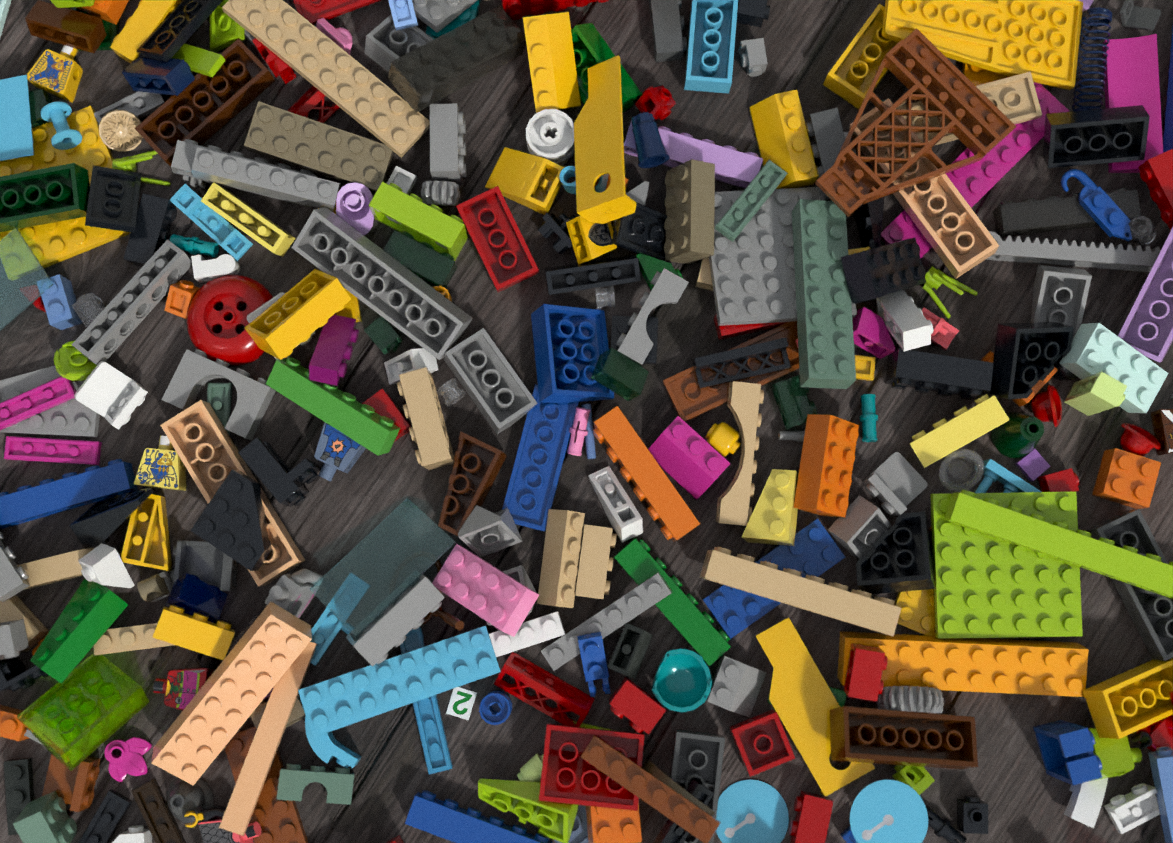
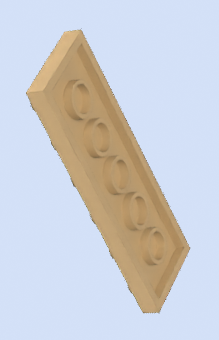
(1011, 95)

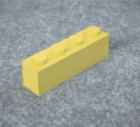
(248, 219)
(958, 431)

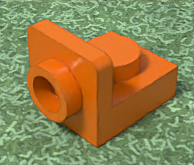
(179, 297)

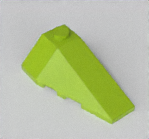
(522, 798)

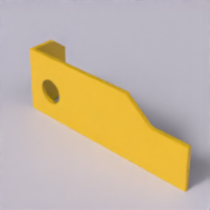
(601, 147)
(804, 705)

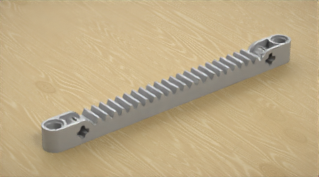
(1074, 254)

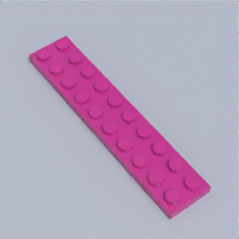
(979, 177)

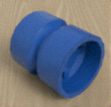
(495, 707)

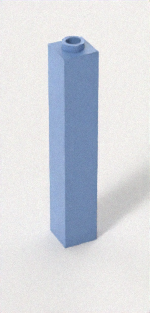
(1162, 771)

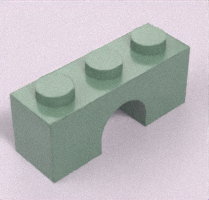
(337, 783)

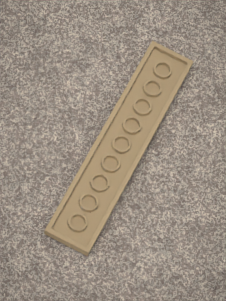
(331, 71)

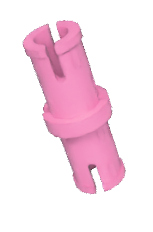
(578, 431)

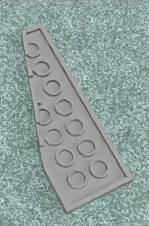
(62, 420)

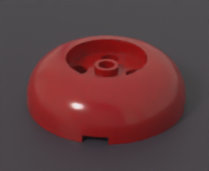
(203, 318)

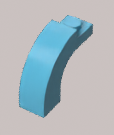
(327, 747)

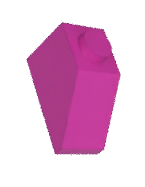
(871, 333)

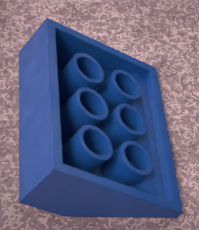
(567, 351)

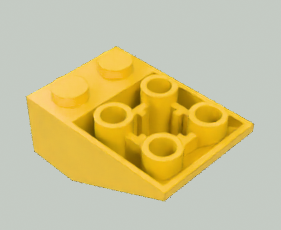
(526, 179)

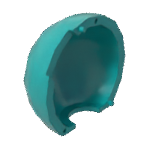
(682, 680)

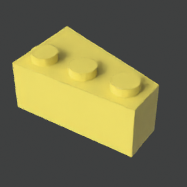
(774, 515)

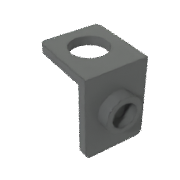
(1139, 17)

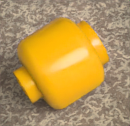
(723, 438)

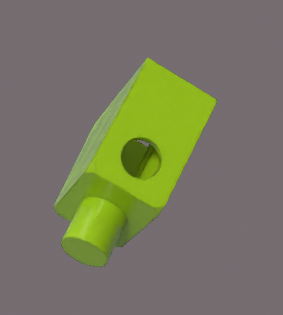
(1115, 755)

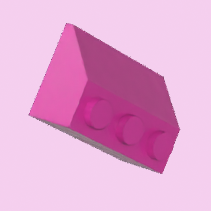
(688, 457)

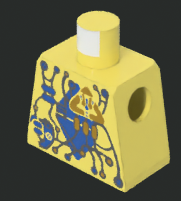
(161, 468)

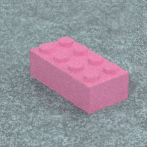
(485, 590)

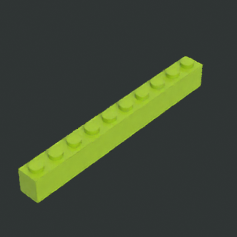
(1060, 543)

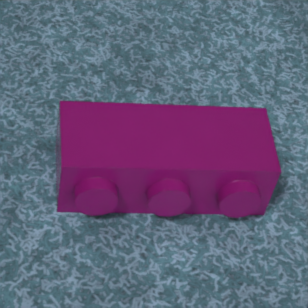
(333, 349)

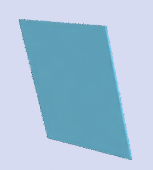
(15, 119)

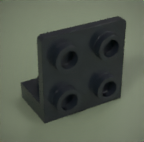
(14, 675)

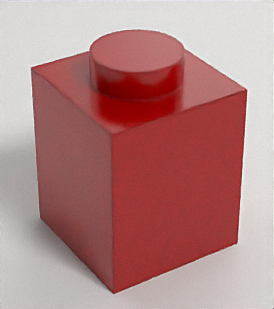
(1059, 481)

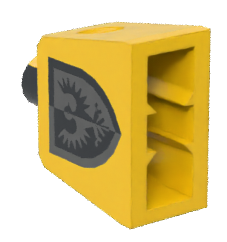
(590, 239)

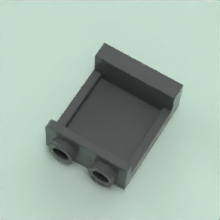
(206, 563)

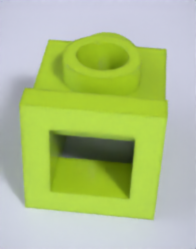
(919, 780)

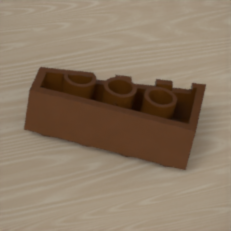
(470, 481)

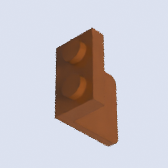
(73, 786)

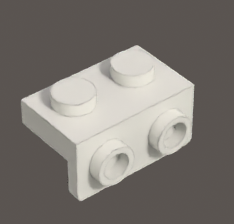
(1133, 808)

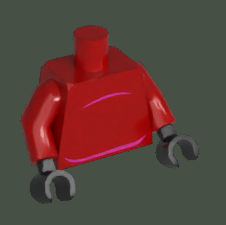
(1156, 735)

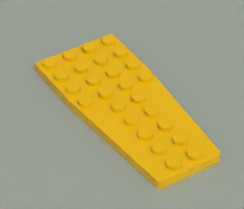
(997, 34)

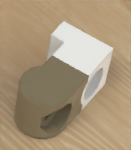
(155, 587)

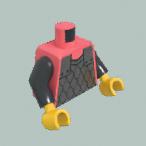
(212, 833)

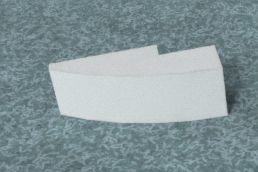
(1086, 801)

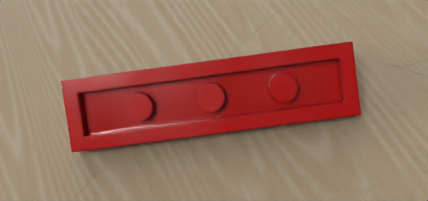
(309, 102)
(546, 687)

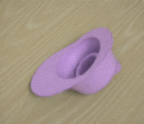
(354, 208)

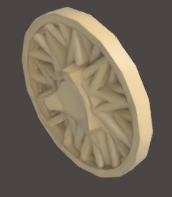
(119, 130)

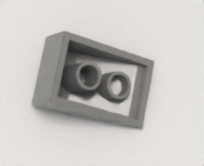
(1060, 295)

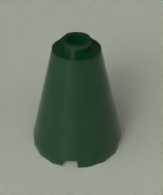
(1018, 435)

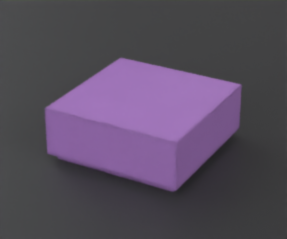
(1032, 465)

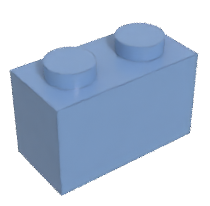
(58, 303)

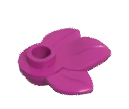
(130, 760)

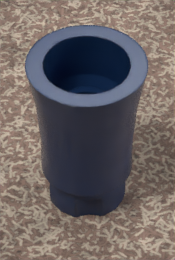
(648, 141)

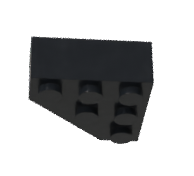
(1027, 355)
(236, 521)
(899, 558)

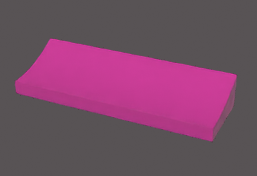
(1134, 81)

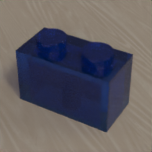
(197, 597)

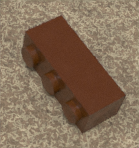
(66, 26)

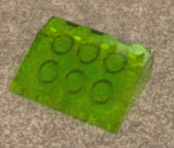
(84, 710)

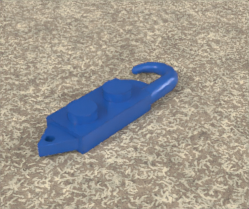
(1099, 206)

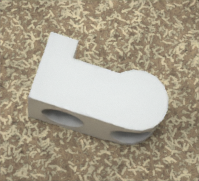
(207, 270)

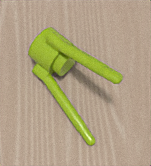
(129, 164)
(935, 279)

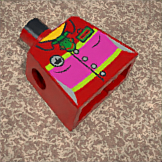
(181, 685)

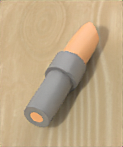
(797, 435)

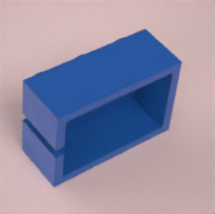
(1068, 752)

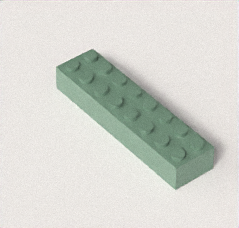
(822, 296)

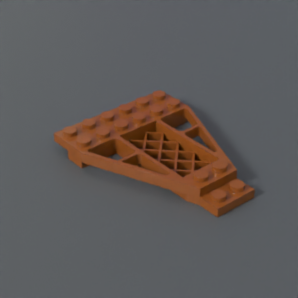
(947, 96)

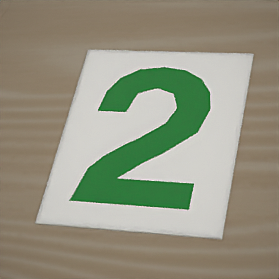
(461, 703)

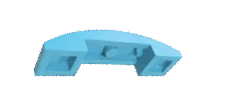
(211, 222)

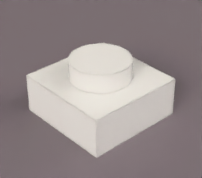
(403, 179)

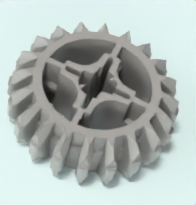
(911, 699)

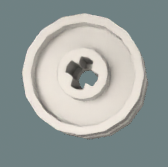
(549, 125)

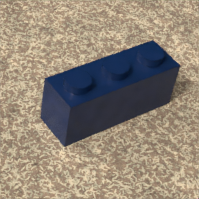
(158, 76)

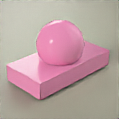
(340, 36)

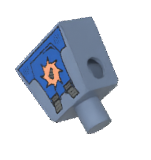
(336, 452)

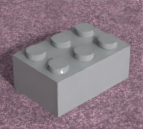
(447, 143)

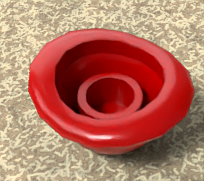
(1047, 406)
(1138, 440)

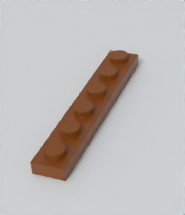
(651, 790)

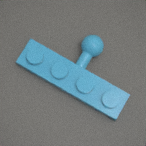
(324, 634)

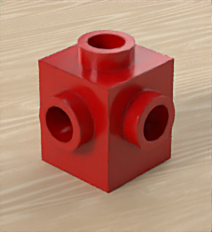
(656, 101)

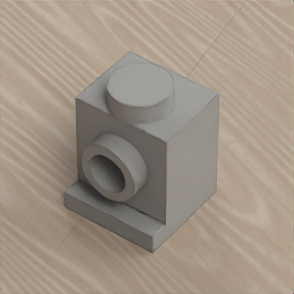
(753, 56)

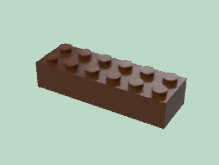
(206, 102)
(903, 738)

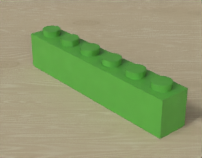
(333, 406)

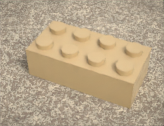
(427, 419)

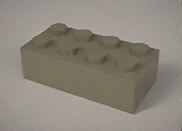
(690, 212)

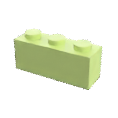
(1096, 394)

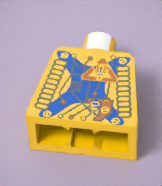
(57, 73)

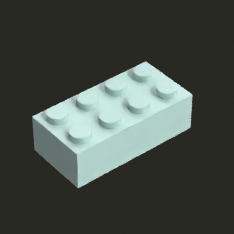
(1100, 350)

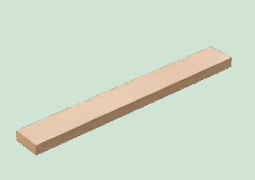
(265, 744)

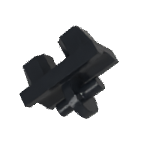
(553, 225)

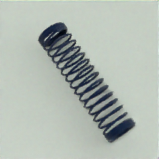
(1092, 22)

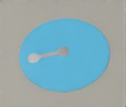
(751, 813)
(888, 814)

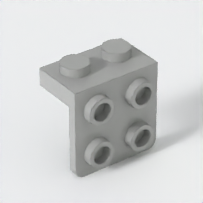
(895, 484)

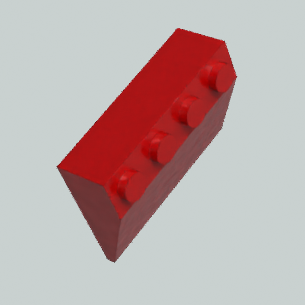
(574, 780)

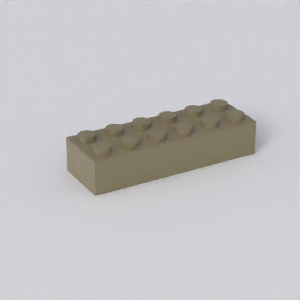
(317, 147)

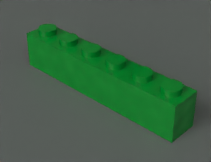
(677, 606)

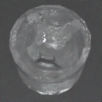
(605, 297)
(451, 392)

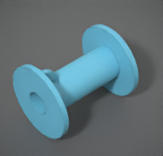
(65, 137)

